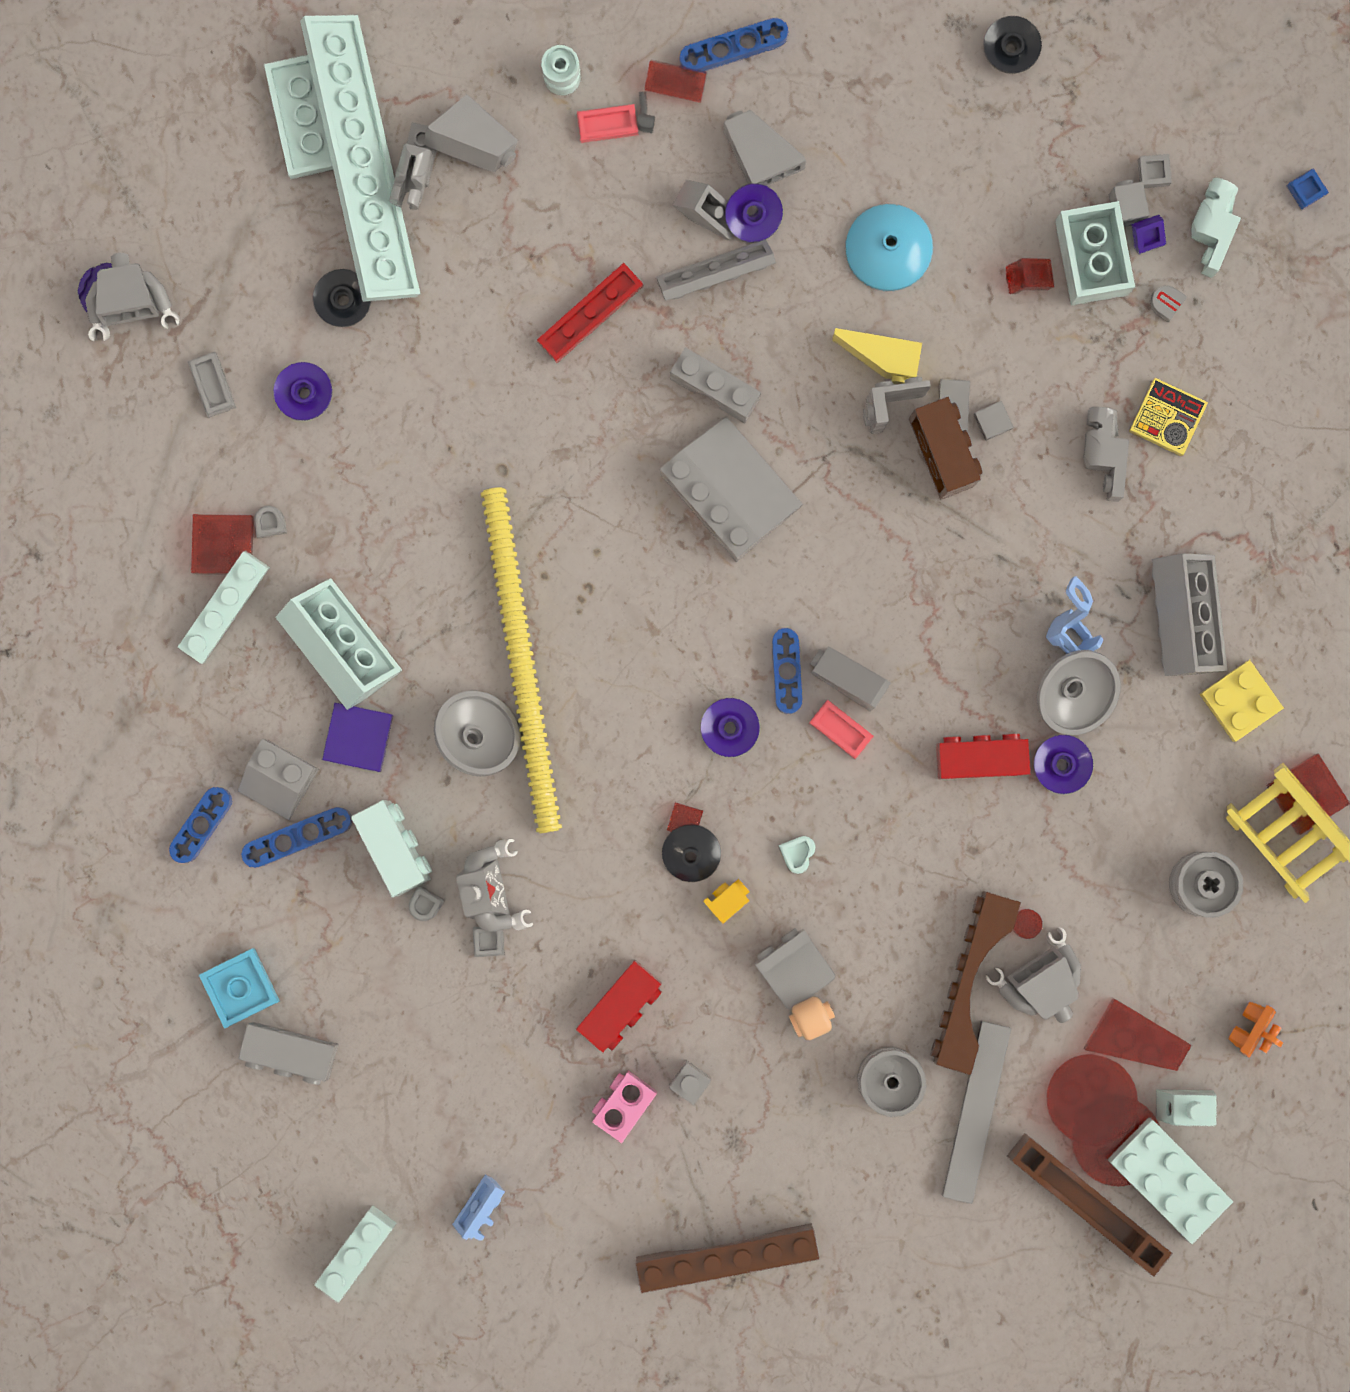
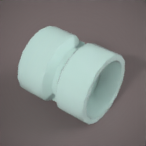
(559, 76)

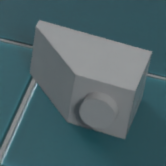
(704, 207)

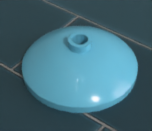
(887, 266)

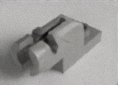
(413, 169)
(1105, 451)

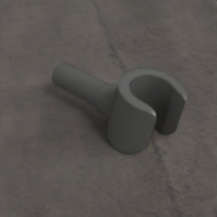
(645, 121)

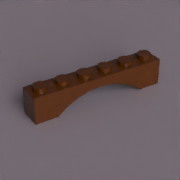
(992, 922)
(1089, 1204)
(755, 1254)

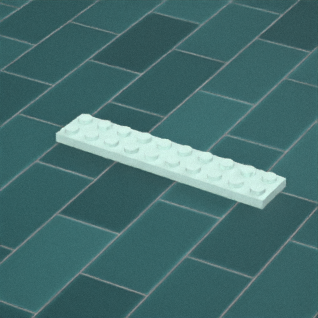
(359, 157)

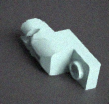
(1216, 224)

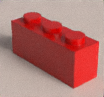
(983, 757)
(620, 1007)

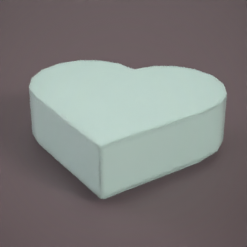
(797, 853)

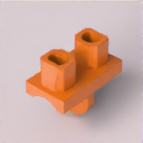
(1248, 1041)

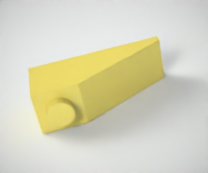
(887, 356)

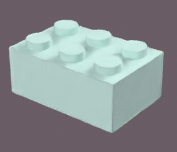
(1095, 253)
(392, 847)

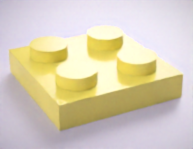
(1241, 701)

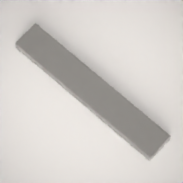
(976, 1113)

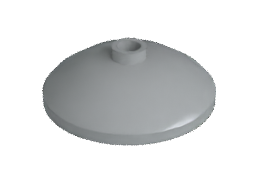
(1087, 701)
(487, 723)

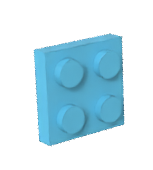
(239, 988)

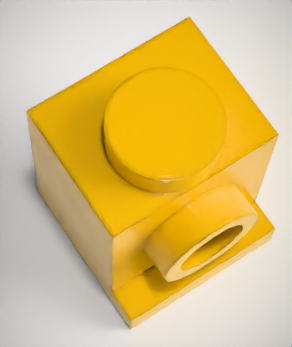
(728, 900)

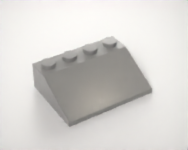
(730, 488)

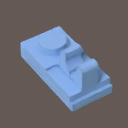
(478, 1208)

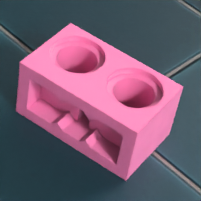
(630, 1109)

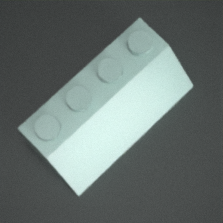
(338, 643)

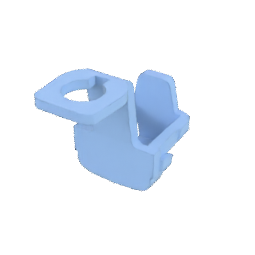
(1071, 619)

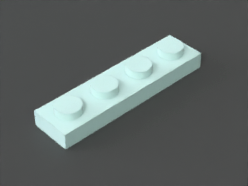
(223, 607)

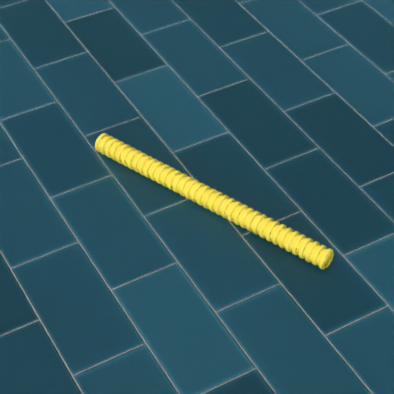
(521, 659)

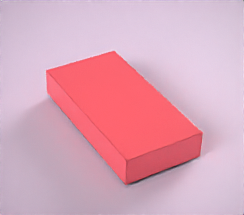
(607, 123)
(841, 729)

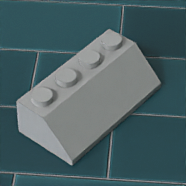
(1189, 614)

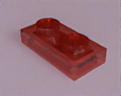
(675, 81)

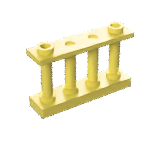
(1303, 806)

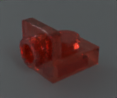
(1029, 275)

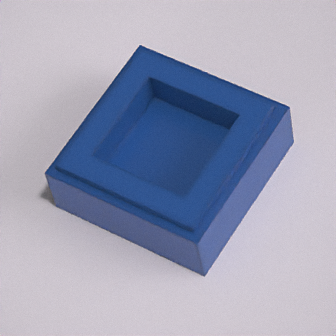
(1307, 189)

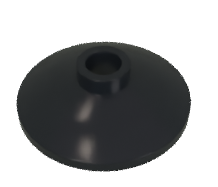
(1017, 32)
(329, 291)
(691, 839)

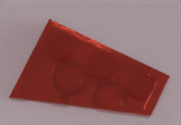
(1136, 1038)

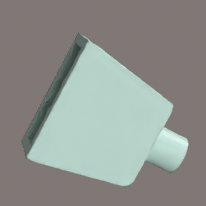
(1188, 1107)

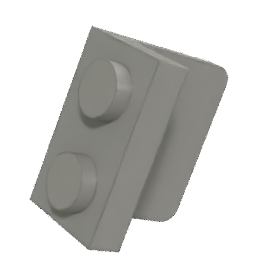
(876, 410)
(794, 968)

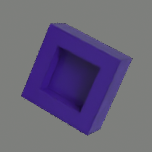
(1149, 234)

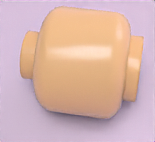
(811, 1018)

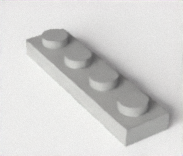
(715, 270)

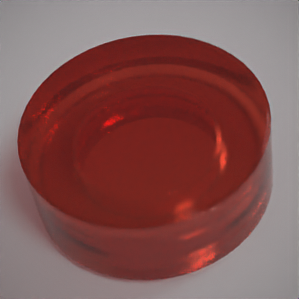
(1027, 924)

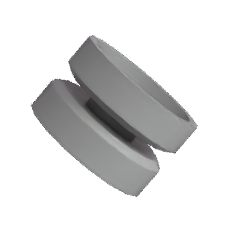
(1223, 888)
(908, 1075)

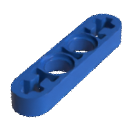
(735, 50)
(297, 838)

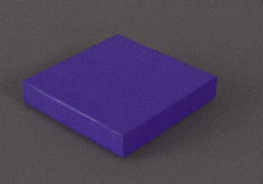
(357, 737)

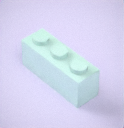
(355, 1254)

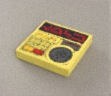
(1168, 417)

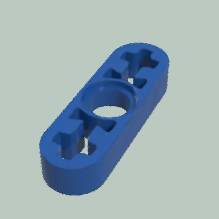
(781, 693)
(194, 847)

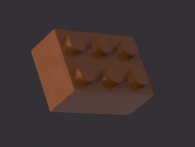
(945, 447)

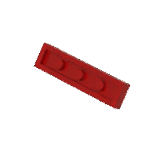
(590, 312)

